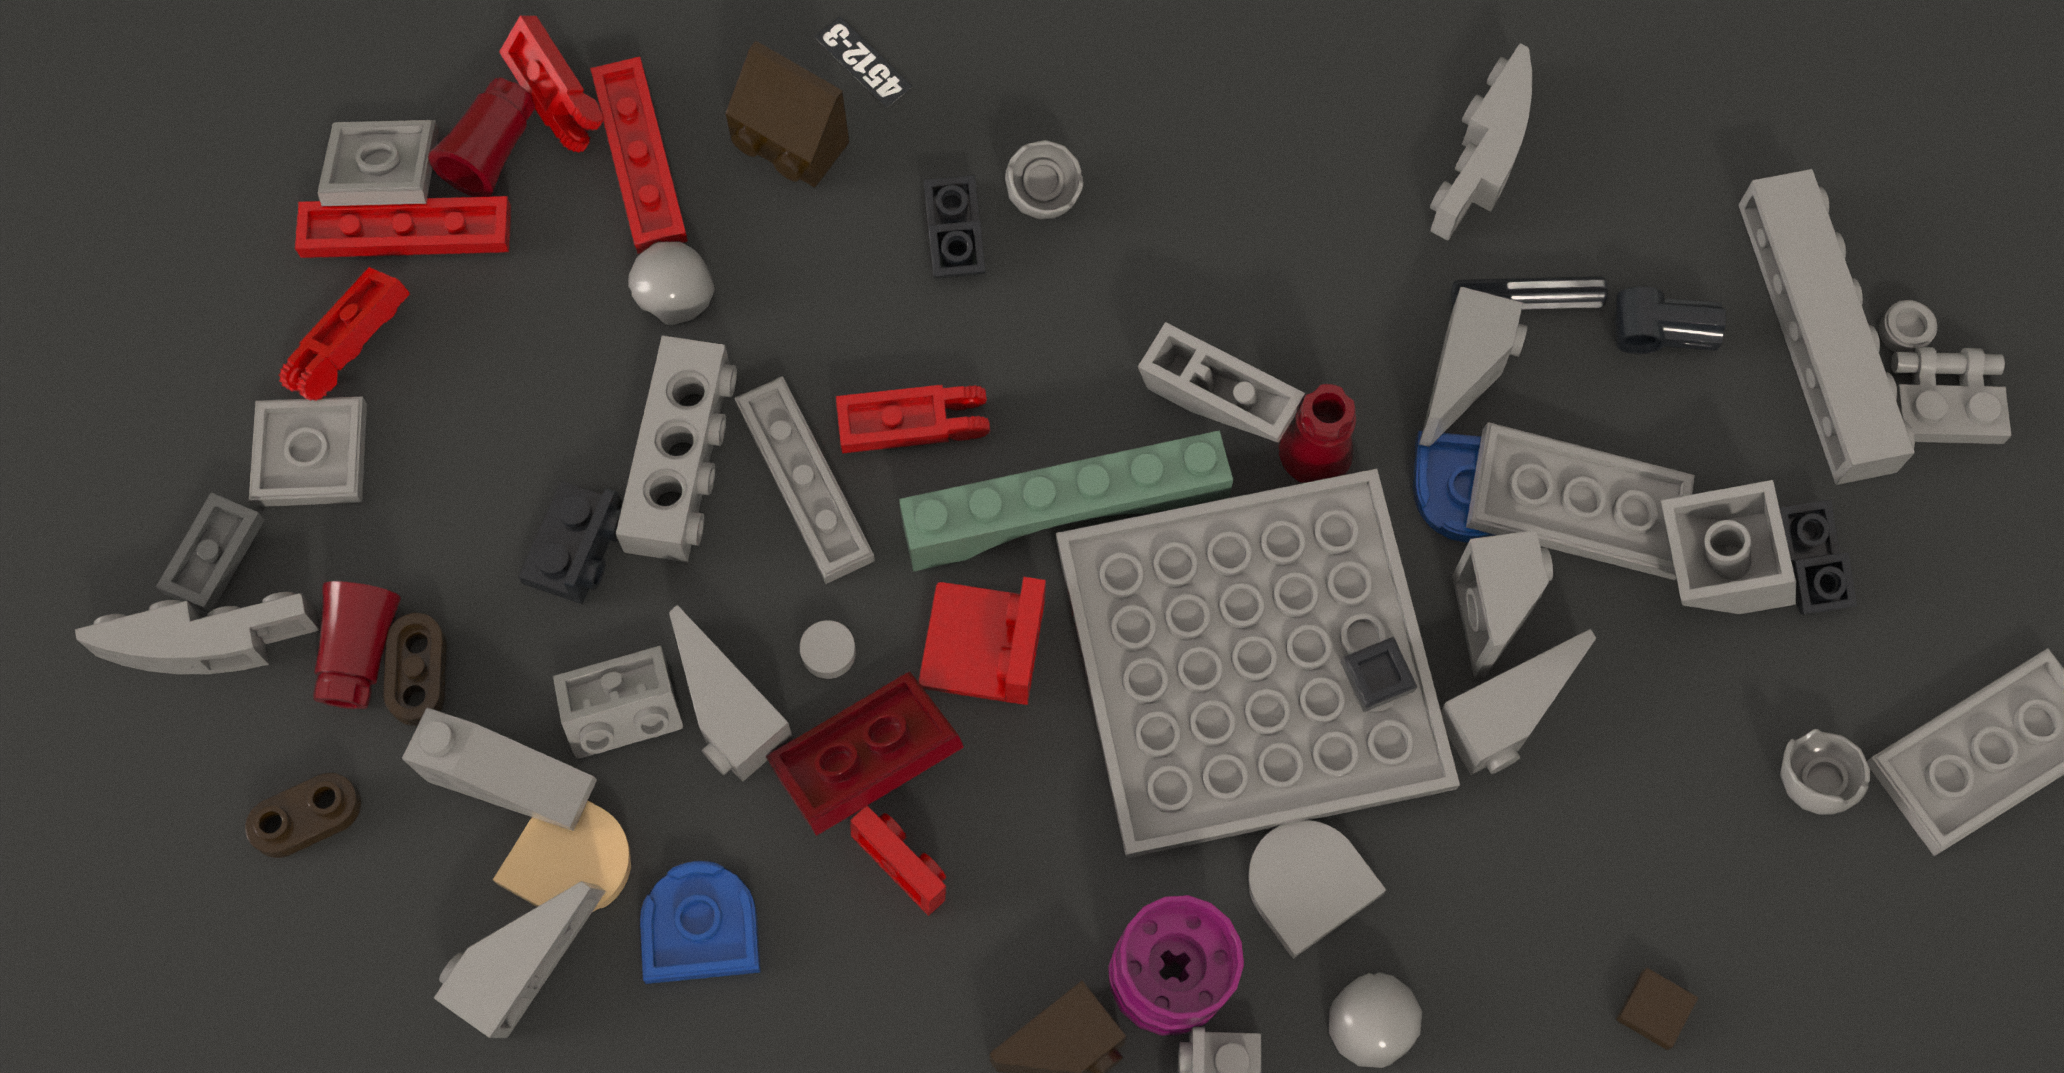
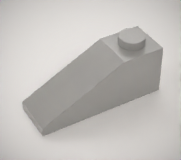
(1473, 356)
(1218, 384)
(729, 709)
(1500, 714)
(497, 770)
(506, 970)

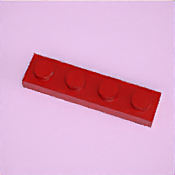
(638, 154)
(404, 229)

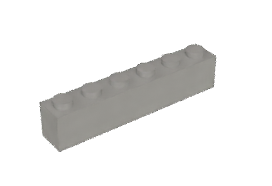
(1826, 327)

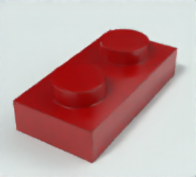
(884, 843)

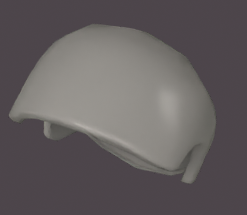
(1043, 179)
(671, 282)
(1824, 772)
(1375, 1020)

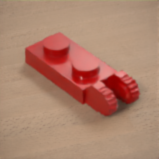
(551, 83)
(342, 334)
(908, 417)

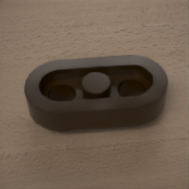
(414, 672)
(301, 817)

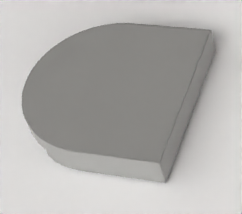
(1309, 882)

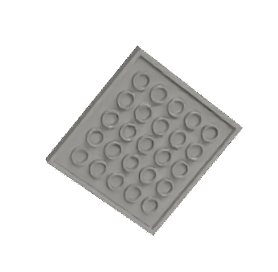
(1221, 668)

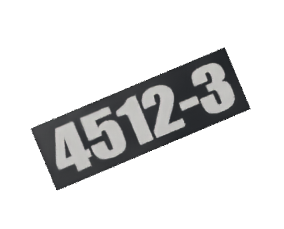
(863, 61)

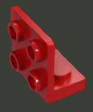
(983, 641)

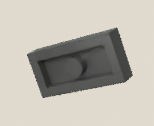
(210, 553)

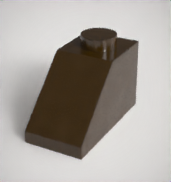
(1064, 1038)

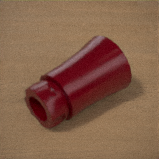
(483, 139)
(1320, 436)
(352, 642)

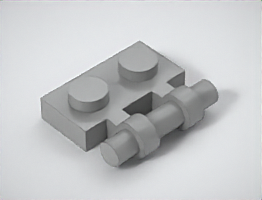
(1953, 412)

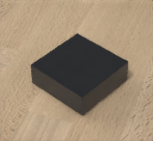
(1378, 674)

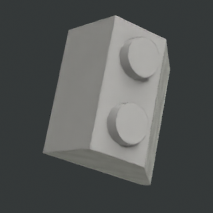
(1730, 549)
(1497, 590)

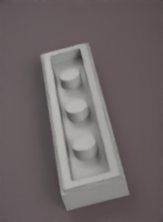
(804, 480)

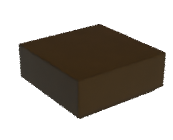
(1657, 1008)

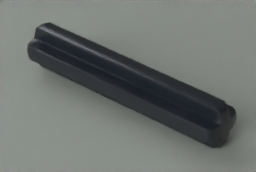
(1542, 292)

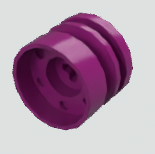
(1182, 933)

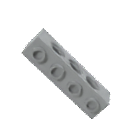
(679, 370)

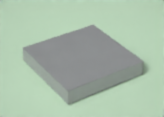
(378, 163)
(308, 451)

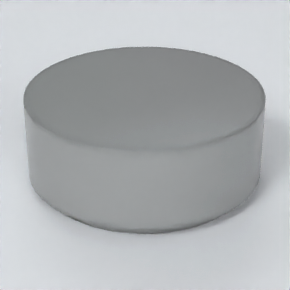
(1907, 326)
(827, 649)

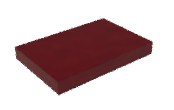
(864, 752)

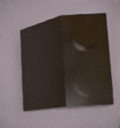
(787, 116)

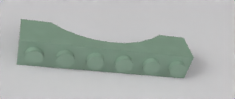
(977, 516)

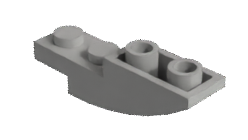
(1491, 143)
(181, 641)

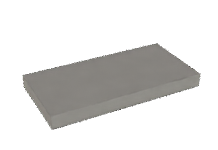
(1575, 499)
(1979, 754)

